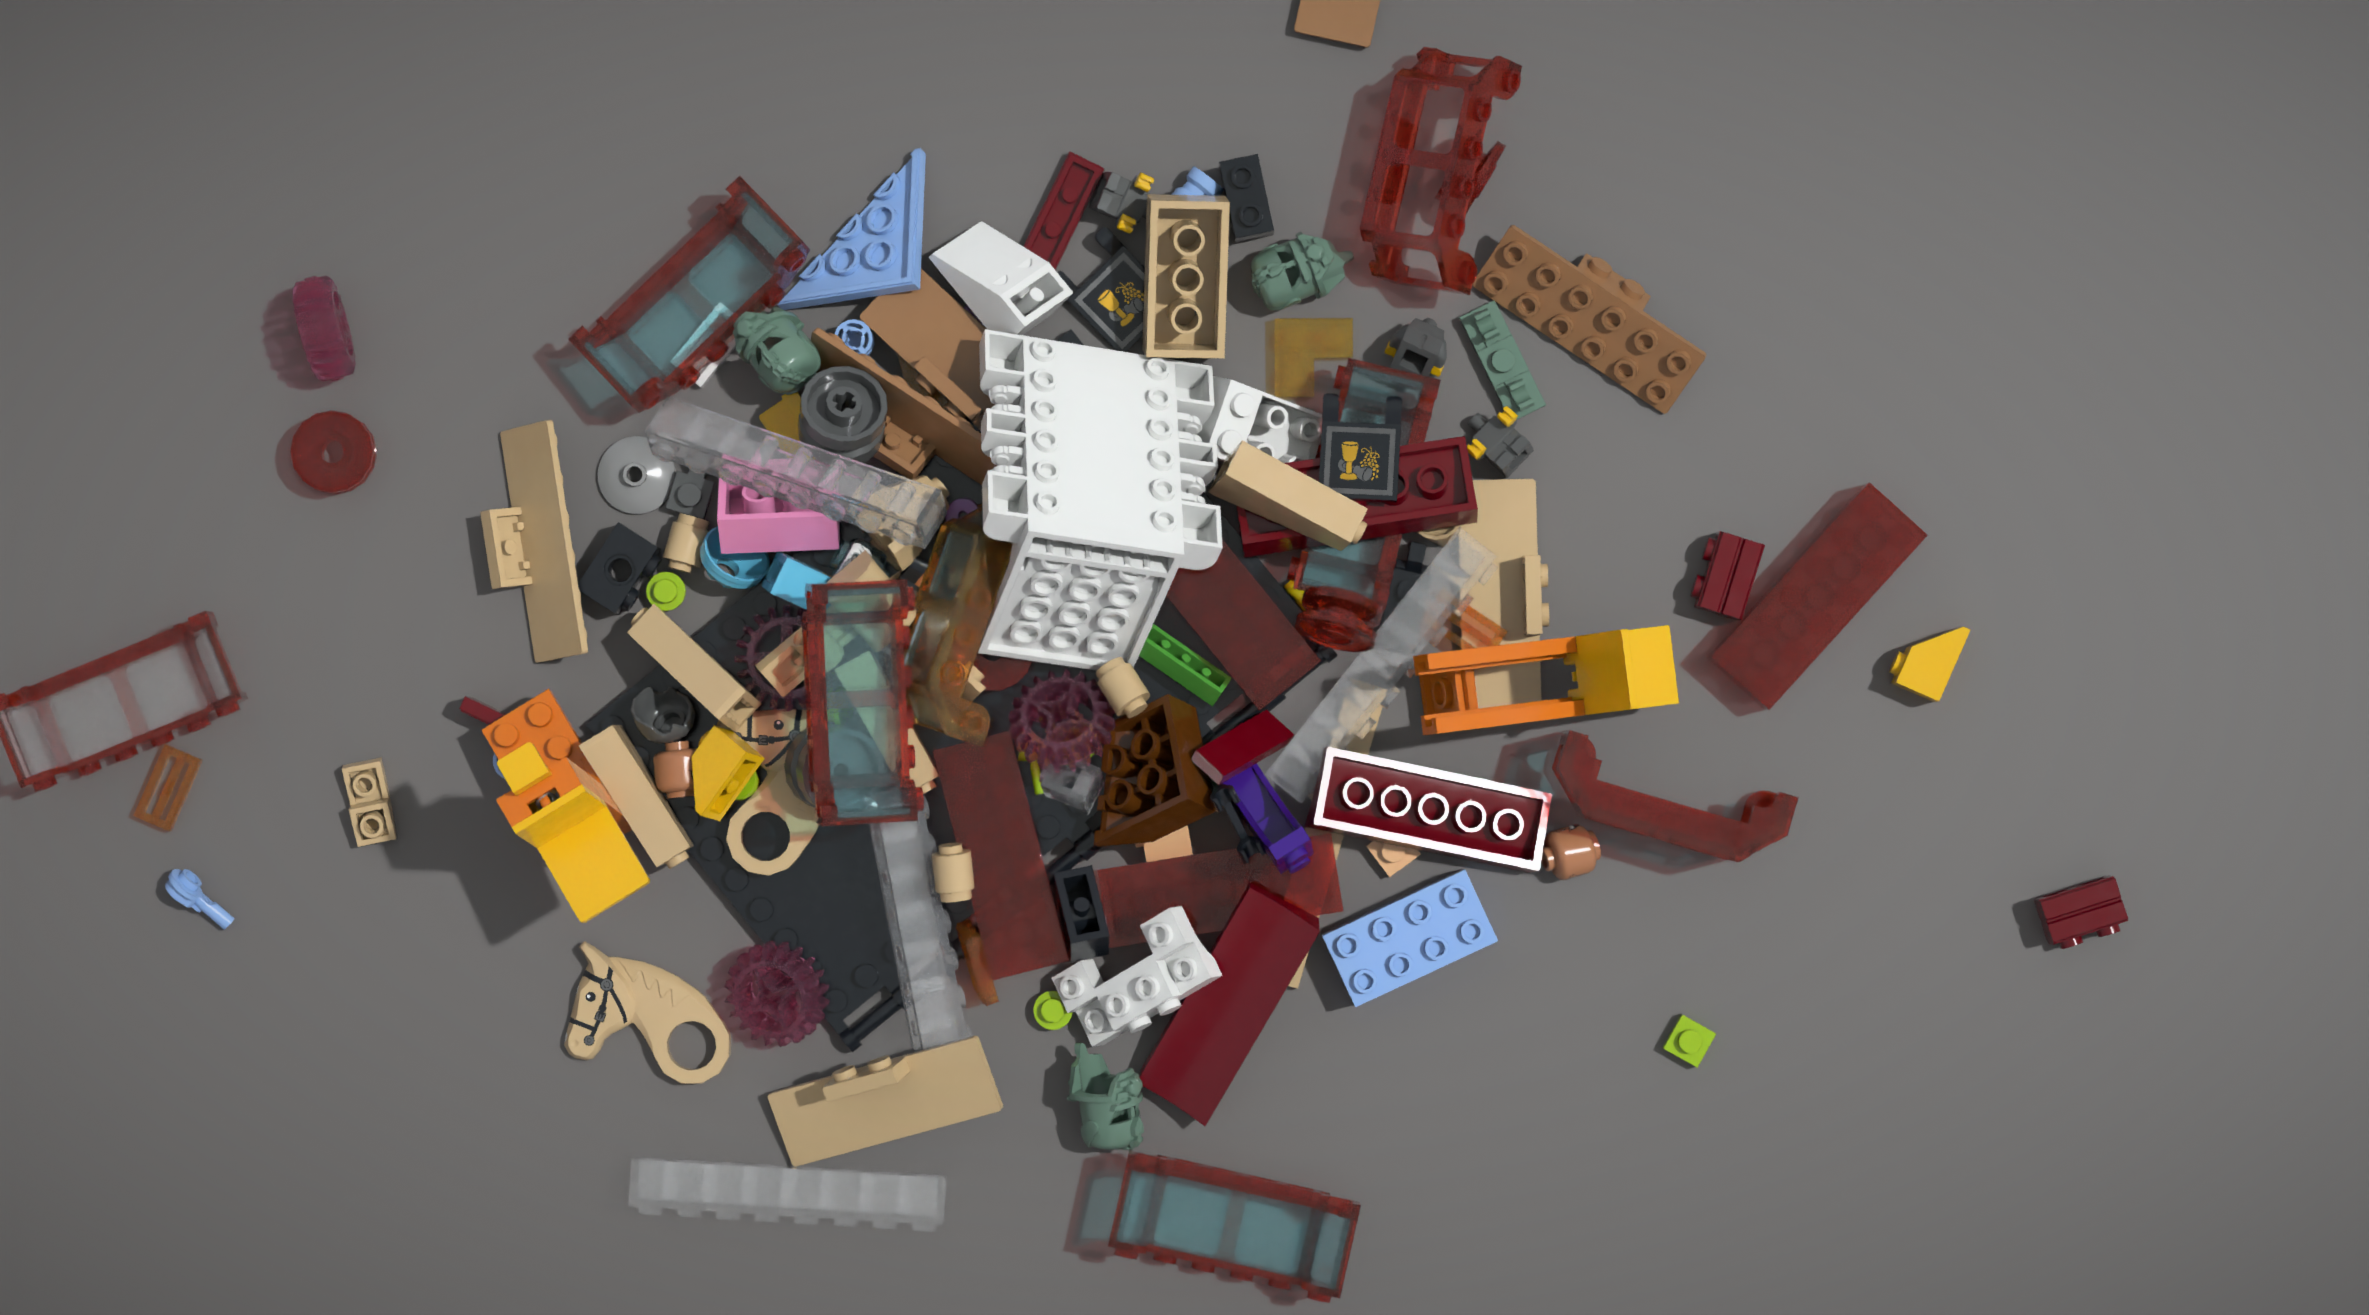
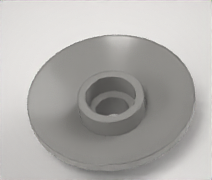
(637, 496)

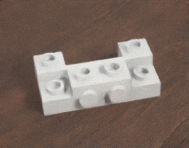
(1145, 989)

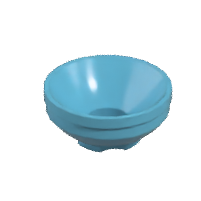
(748, 567)

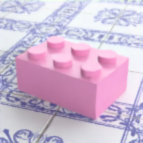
(766, 524)

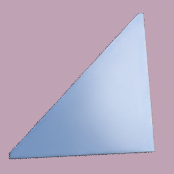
(874, 250)

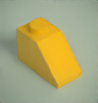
(1929, 664)
(721, 771)

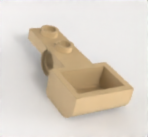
(785, 663)

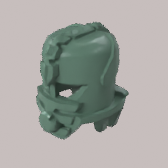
(1297, 270)
(777, 349)
(1106, 1102)

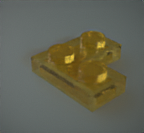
(1302, 340)

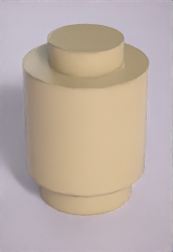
(685, 543)
(1122, 687)
(953, 872)

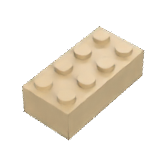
(1185, 276)

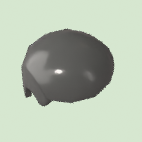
(662, 715)

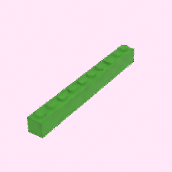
(1184, 665)

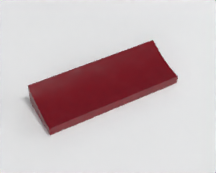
(1432, 494)
(1429, 810)
(1222, 1020)

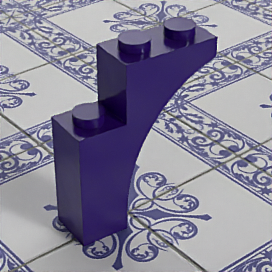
(1271, 821)

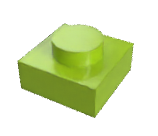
(1689, 1040)

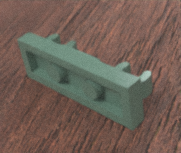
(1502, 359)

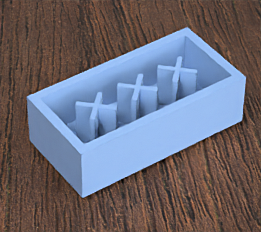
(1409, 937)

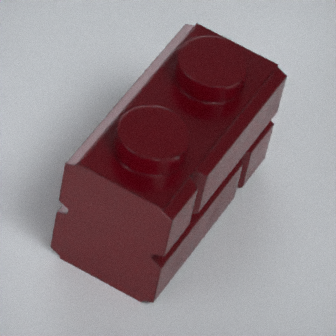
(1727, 575)
(2081, 911)

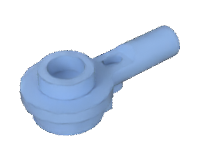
(186, 889)

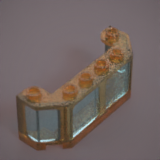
(950, 624)

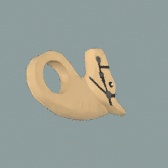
(771, 735)
(655, 1000)

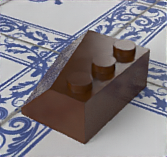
(1151, 776)

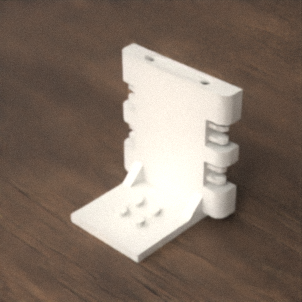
(1093, 493)

